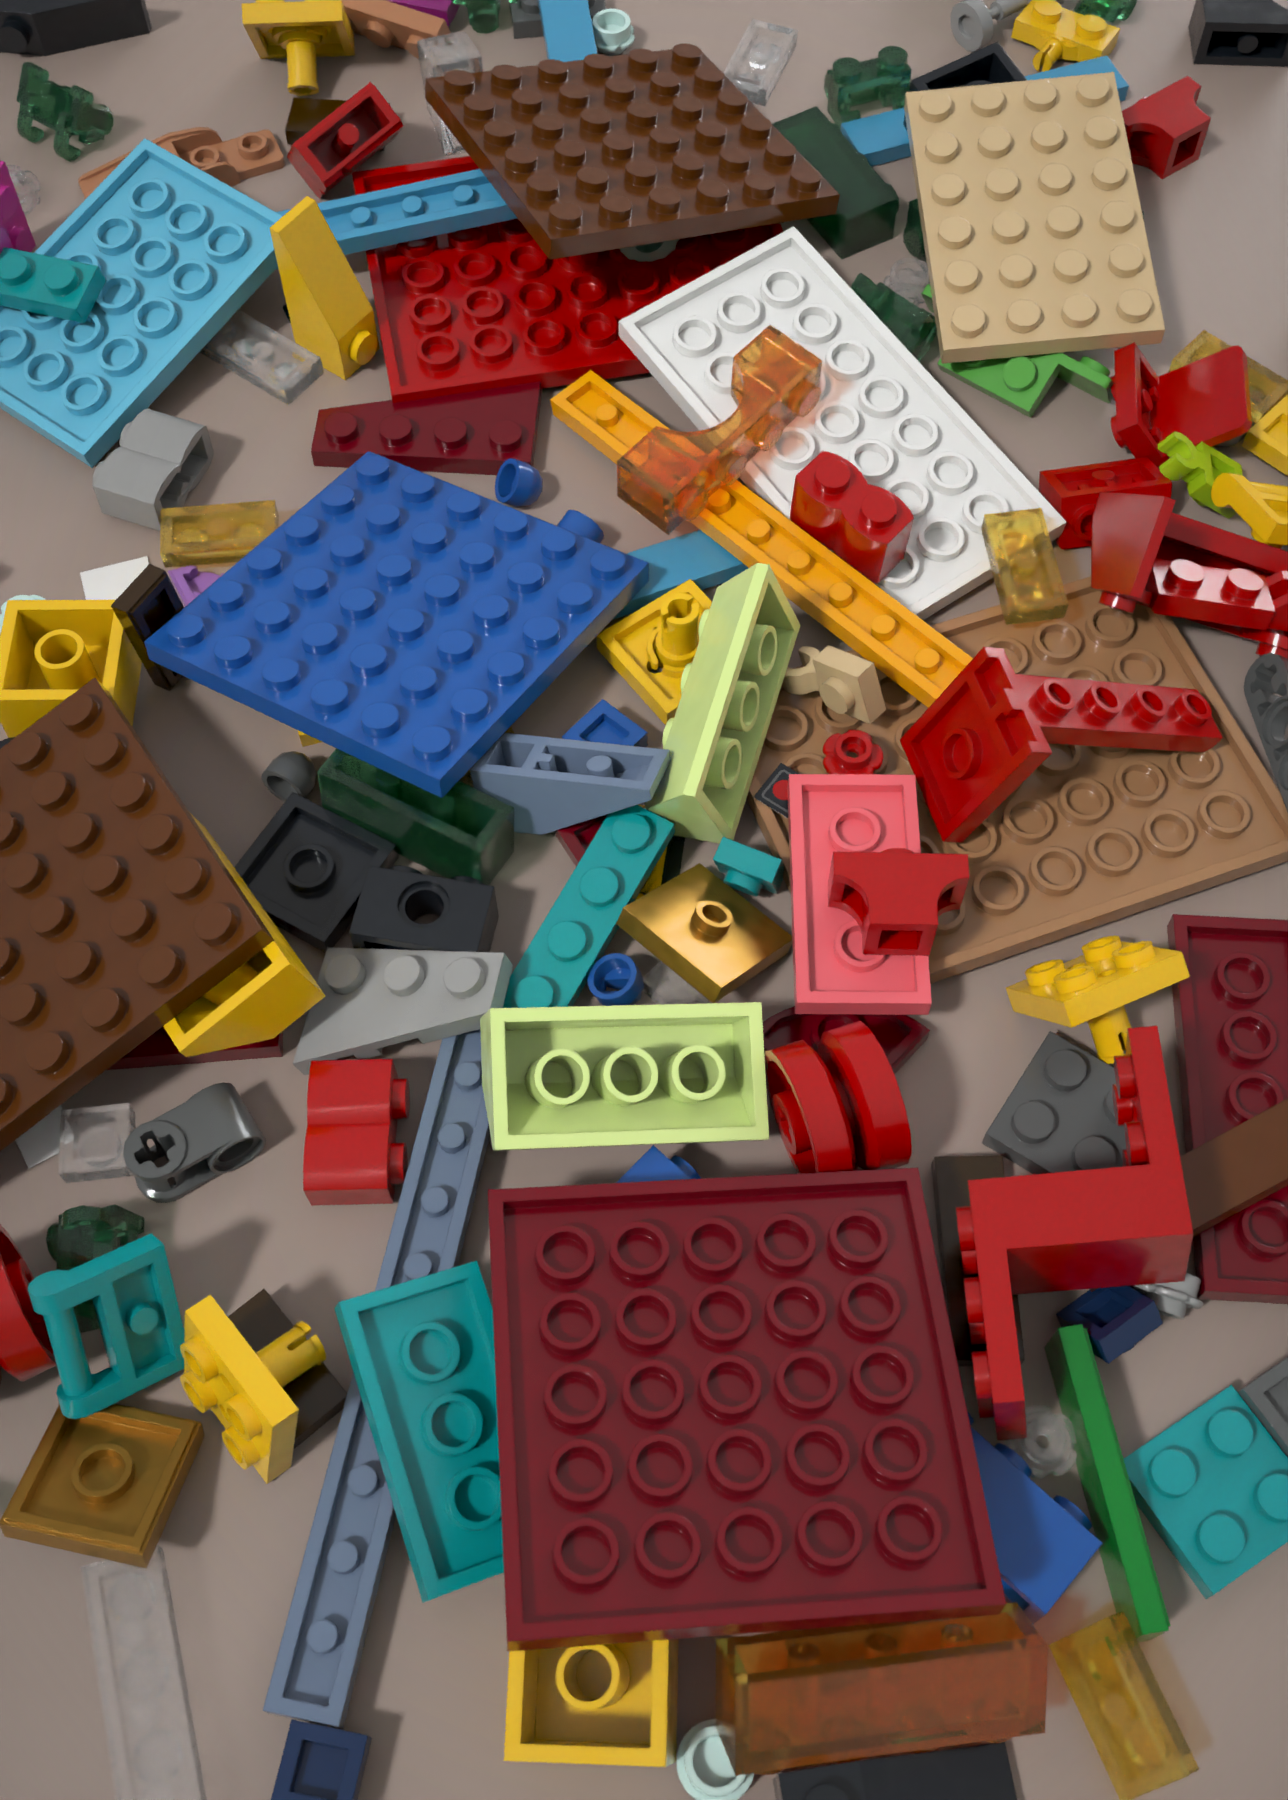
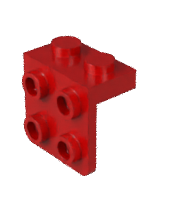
(1200, 400)

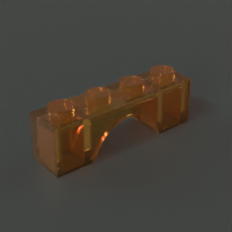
(676, 471)

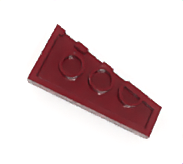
(435, 434)

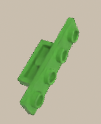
(1026, 379)

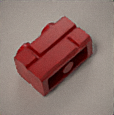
(344, 140)

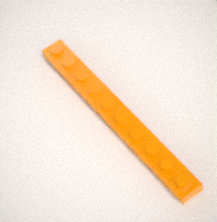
(806, 570)

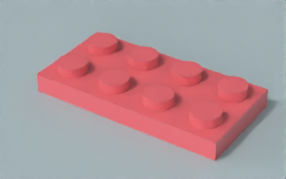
(828, 956)

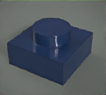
(1113, 1318)
(321, 1763)

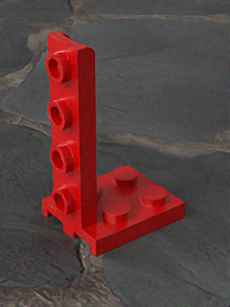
(997, 726)

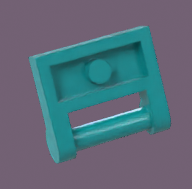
(135, 1317)

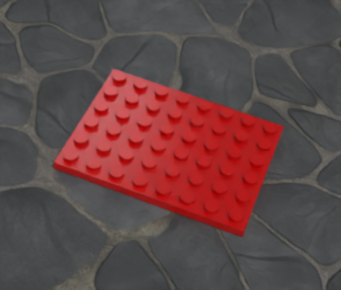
(498, 313)

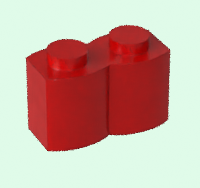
(851, 517)
(353, 1132)

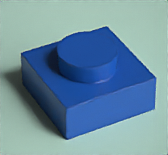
(609, 726)

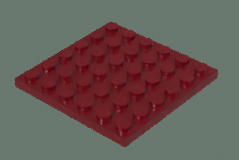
(729, 1411)

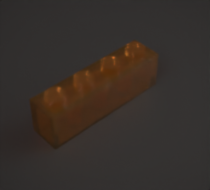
(878, 1689)

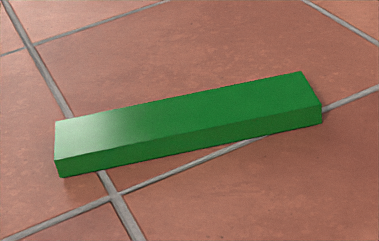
(1106, 1483)

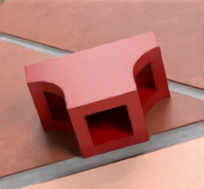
(1167, 128)
(897, 896)

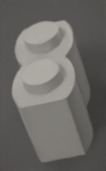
(152, 468)

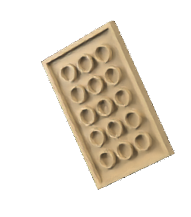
(1031, 219)

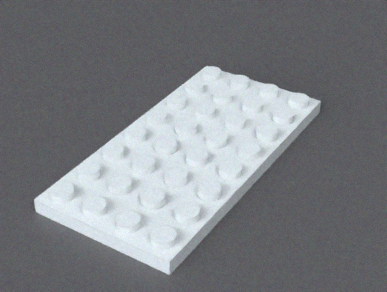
(872, 408)

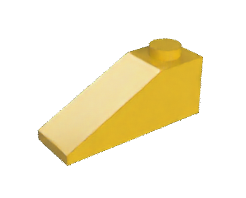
(322, 292)

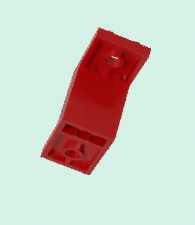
(1075, 1229)

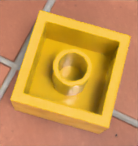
(57, 649)
(594, 1704)

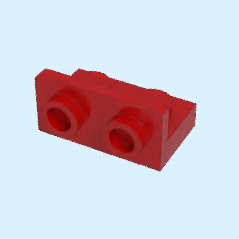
(1077, 488)

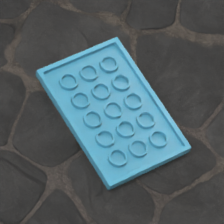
(175, 267)

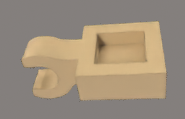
(843, 680)

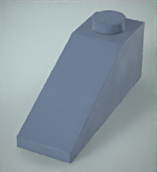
(565, 779)

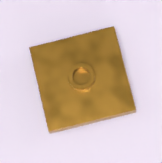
(705, 932)
(104, 1483)

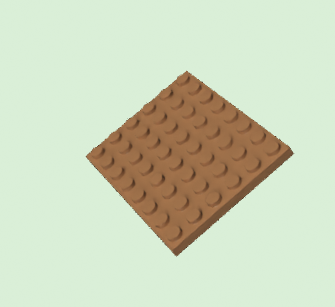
(1093, 824)

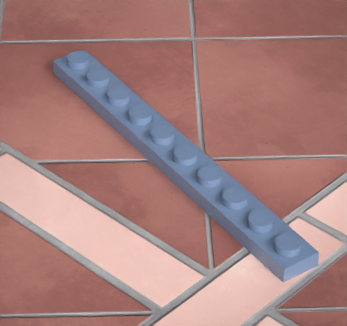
(355, 1509)

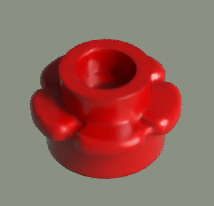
(857, 741)

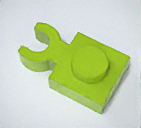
(1197, 467)

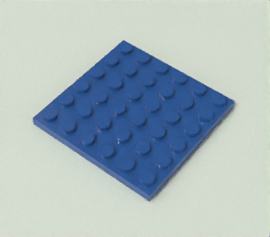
(400, 619)

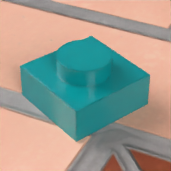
(748, 868)

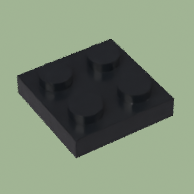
(312, 869)

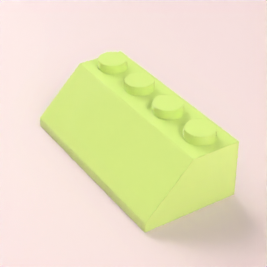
(726, 706)
(624, 1075)

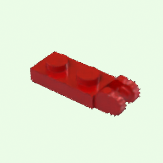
(1219, 594)

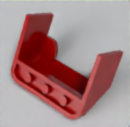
(1138, 528)

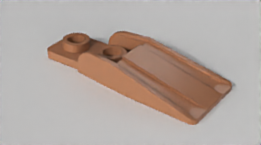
(203, 148)

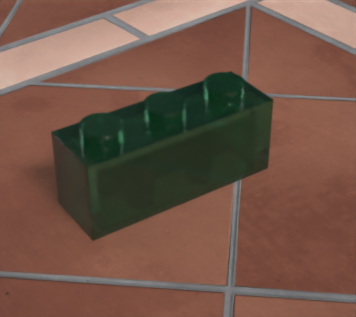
(865, 203)
(449, 835)

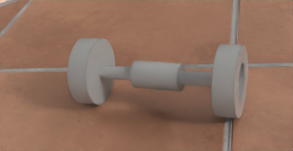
(973, 21)

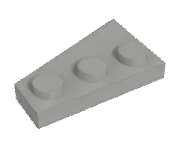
(397, 997)

